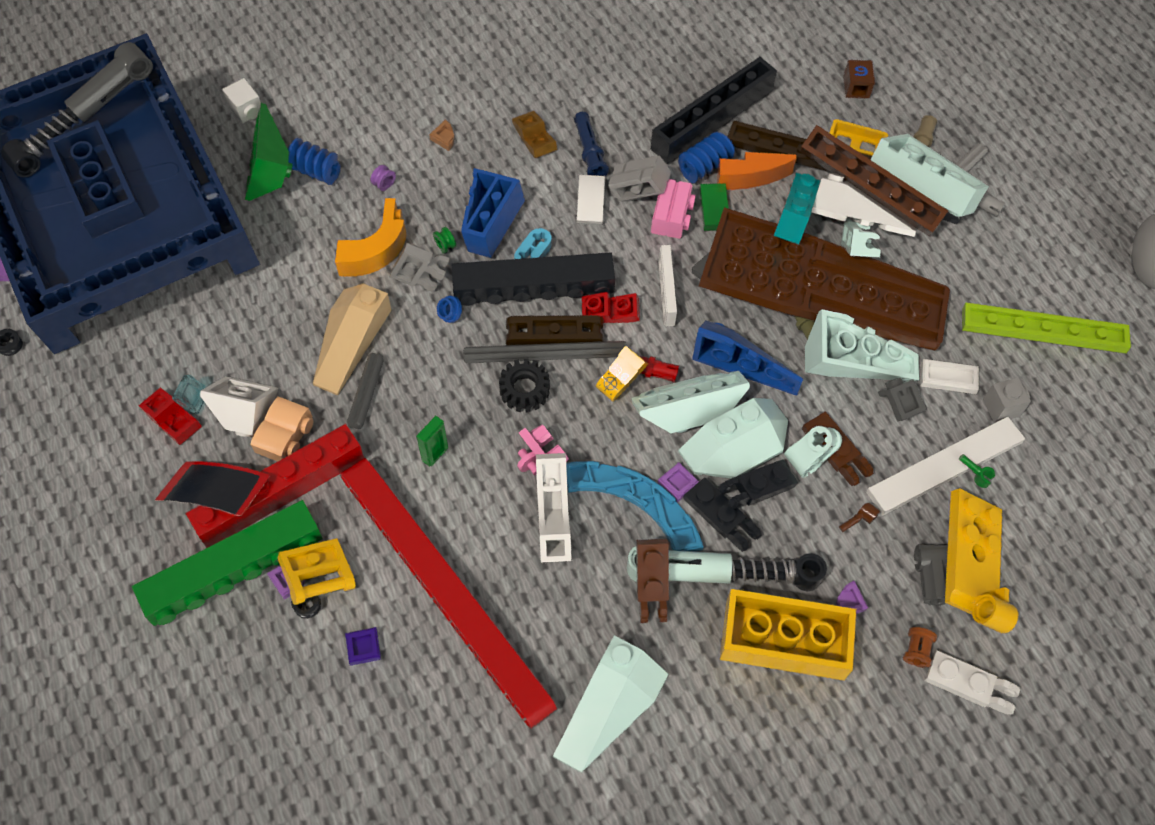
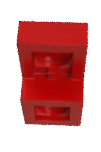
(170, 416)

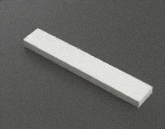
(944, 466)

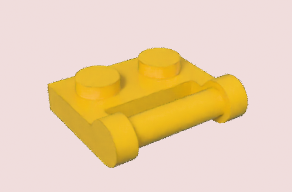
(312, 562)

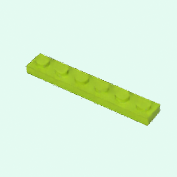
(1046, 327)

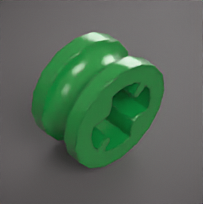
(444, 239)

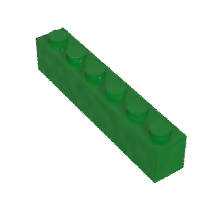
(225, 564)

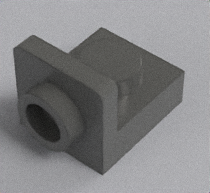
(903, 398)

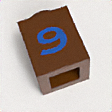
(859, 79)

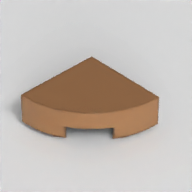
(443, 135)

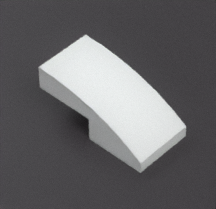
(590, 199)

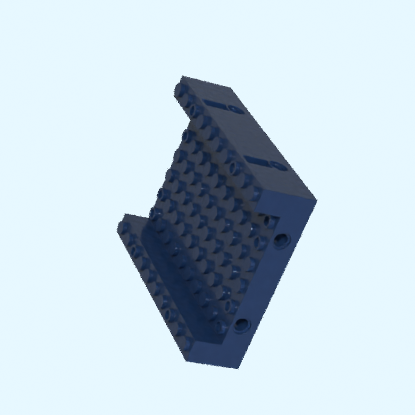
(114, 200)

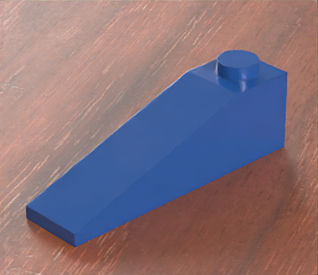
(732, 352)

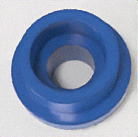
(449, 309)

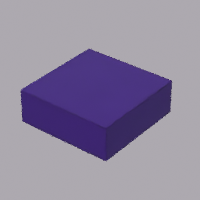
(363, 646)

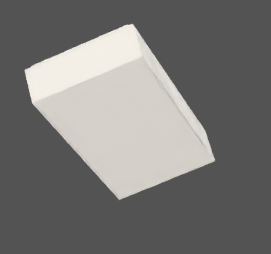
(949, 376)

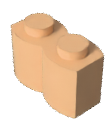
(282, 429)

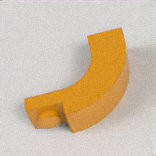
(376, 251)

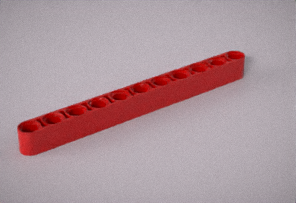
(450, 594)

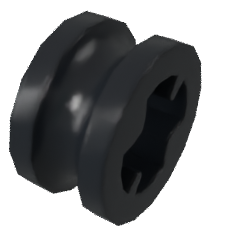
(11, 347)
(308, 613)

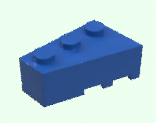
(490, 211)

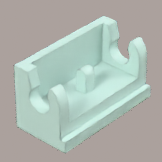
(857, 241)

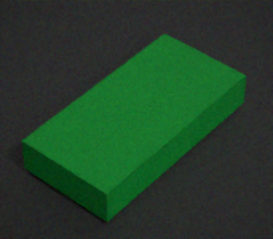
(713, 200)
(432, 441)

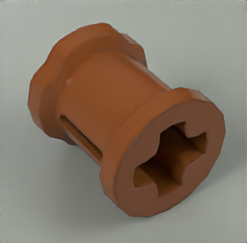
(926, 639)

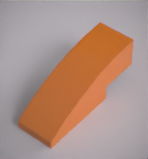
(754, 170)

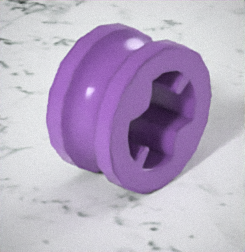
(383, 177)

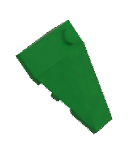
(268, 157)

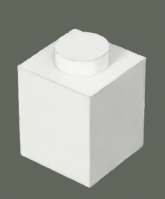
(242, 100)

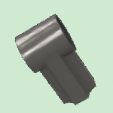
(932, 569)

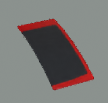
(214, 486)

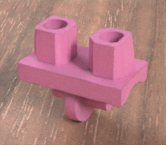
(535, 440)

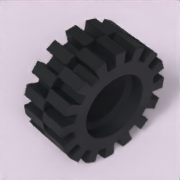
(524, 371)

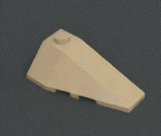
(348, 333)

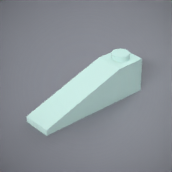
(849, 351)

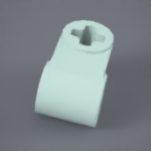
(809, 452)

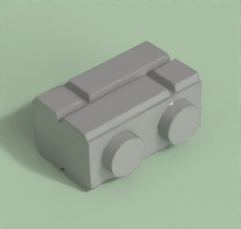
(639, 178)

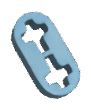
(528, 245)

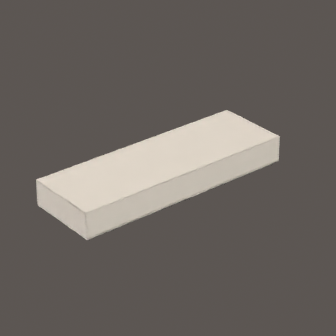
(667, 285)

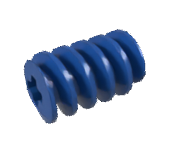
(705, 156)
(313, 161)

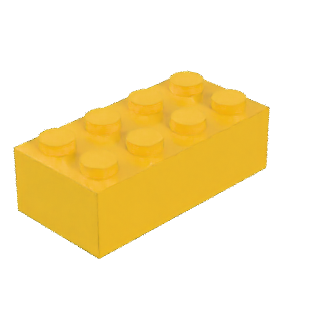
(788, 634)

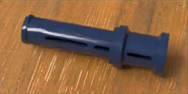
(592, 152)

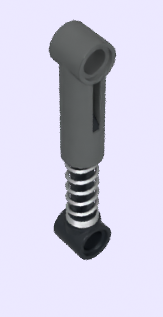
(127, 66)

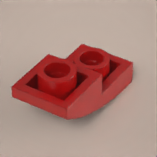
(612, 309)

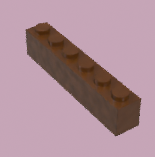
(873, 180)

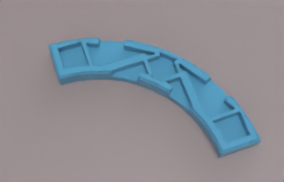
(643, 493)

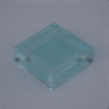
(188, 394)

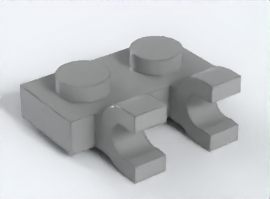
(416, 266)

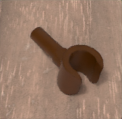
(867, 512)

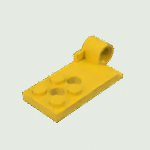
(973, 582)

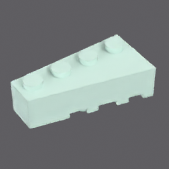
(930, 173)

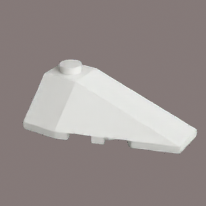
(843, 200)

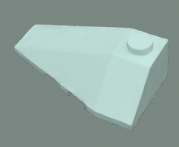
(616, 696)

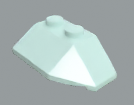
(691, 401)
(737, 440)

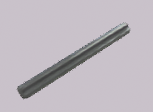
(535, 352)

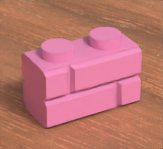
(671, 209)

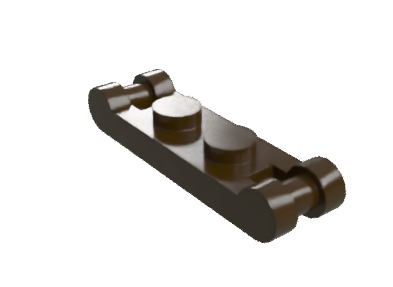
(553, 329)

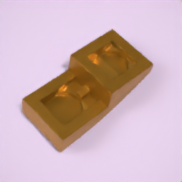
(533, 133)

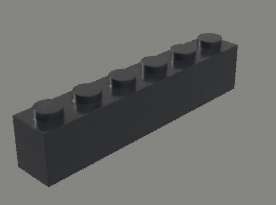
(713, 110)
(533, 278)

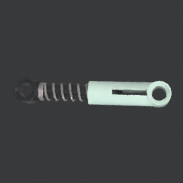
(720, 568)

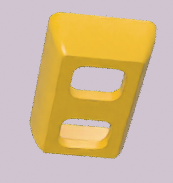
(857, 134)

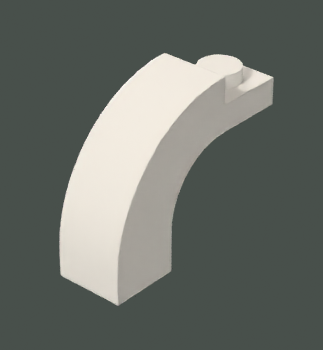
(553, 507)

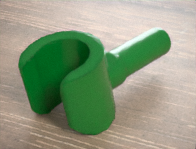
(979, 478)

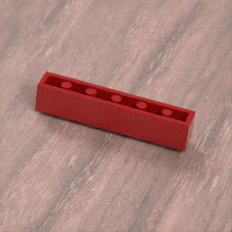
(287, 481)

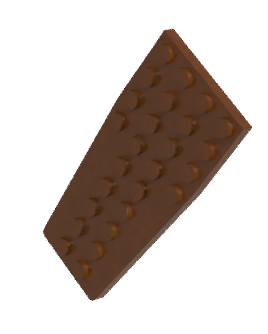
(819, 276)

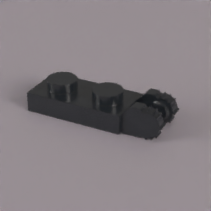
(759, 484)
(715, 510)

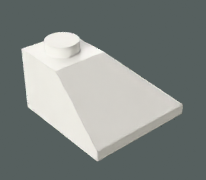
(239, 403)

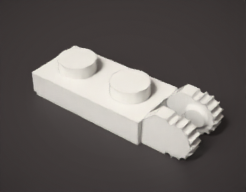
(970, 682)

